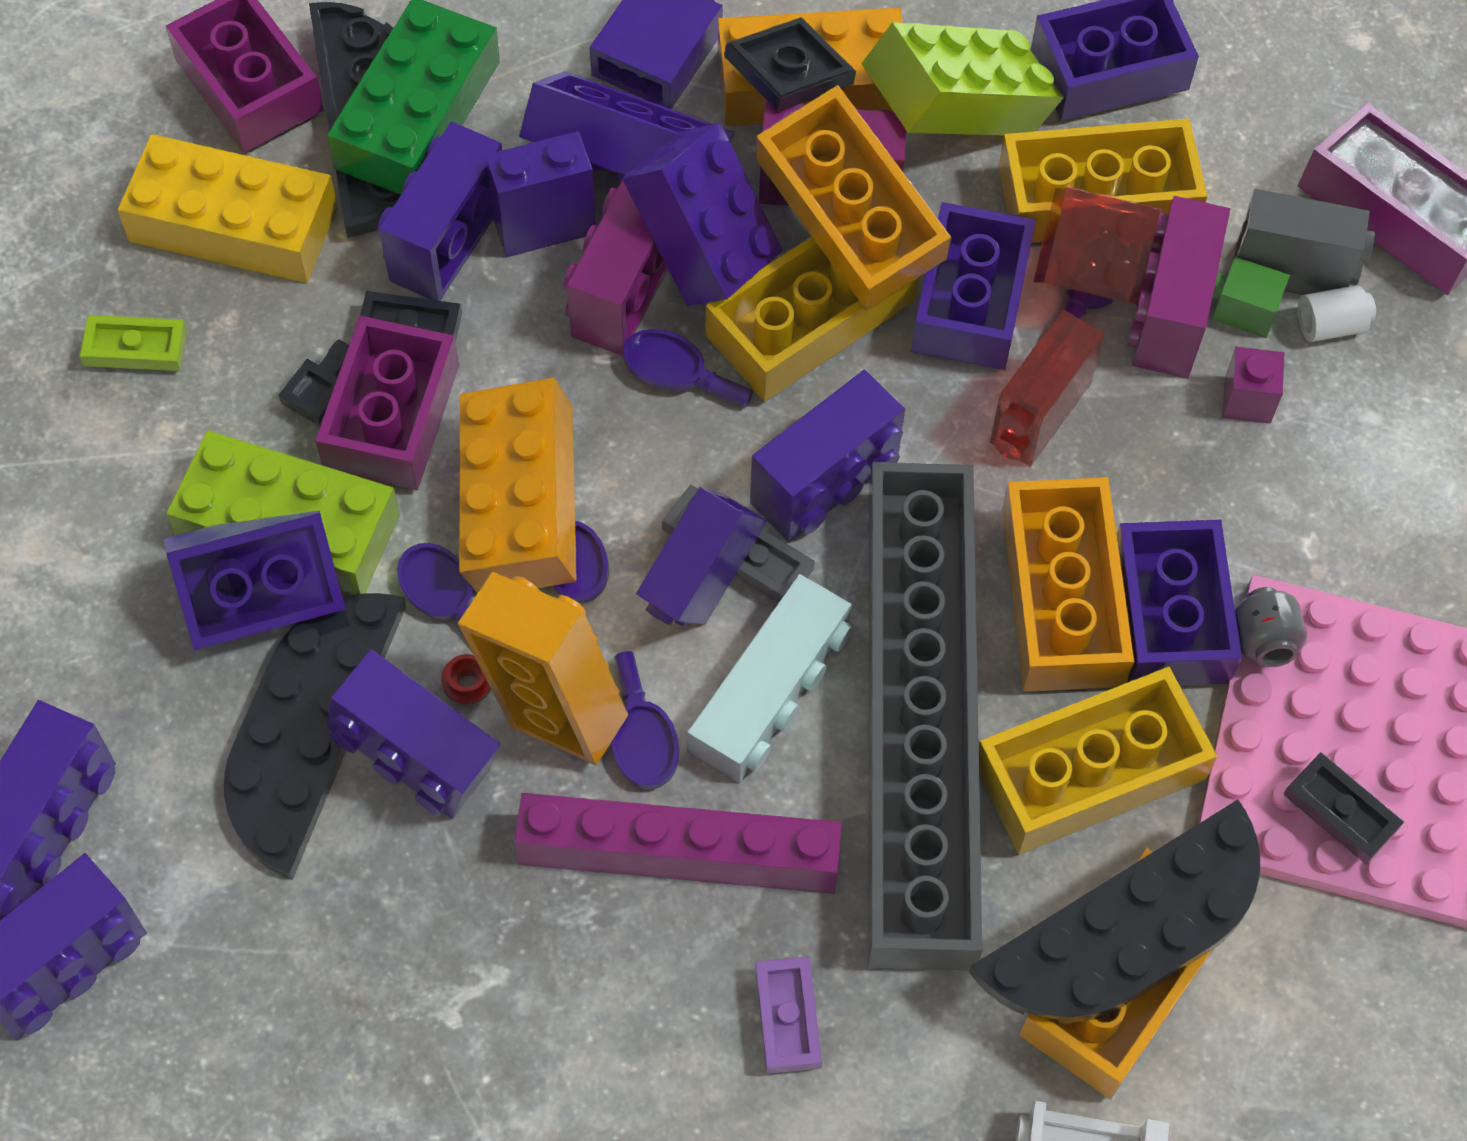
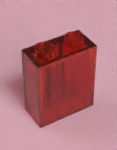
(1046, 388)

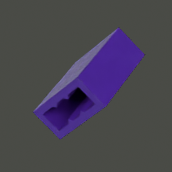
(655, 46)
(541, 193)
(700, 559)

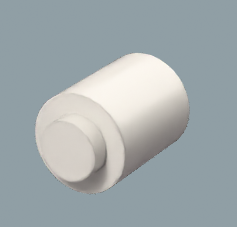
(1336, 313)

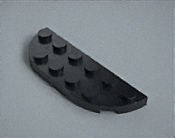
(345, 49)
(283, 749)
(1132, 926)

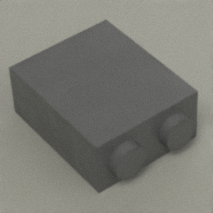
(1306, 238)

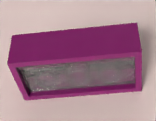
(1406, 185)

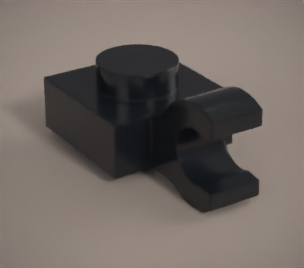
(313, 384)

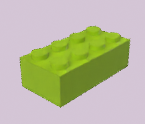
(961, 79)
(250, 482)

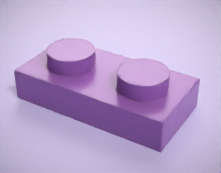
(788, 1015)

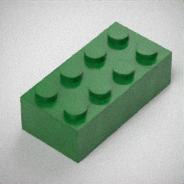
(411, 92)

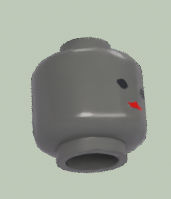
(1270, 627)

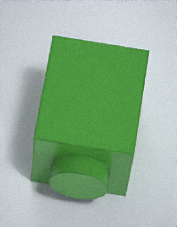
(1249, 296)

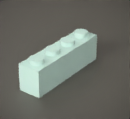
(770, 679)

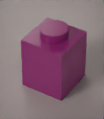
(1253, 385)

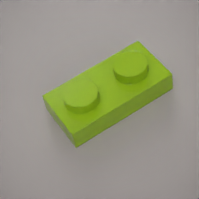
(133, 342)

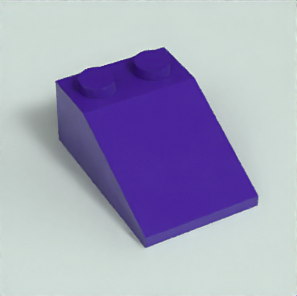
(253, 576)

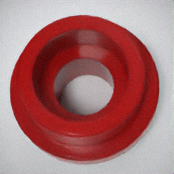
(457, 668)

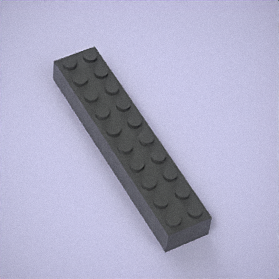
(923, 720)

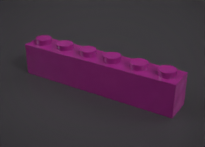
(678, 843)

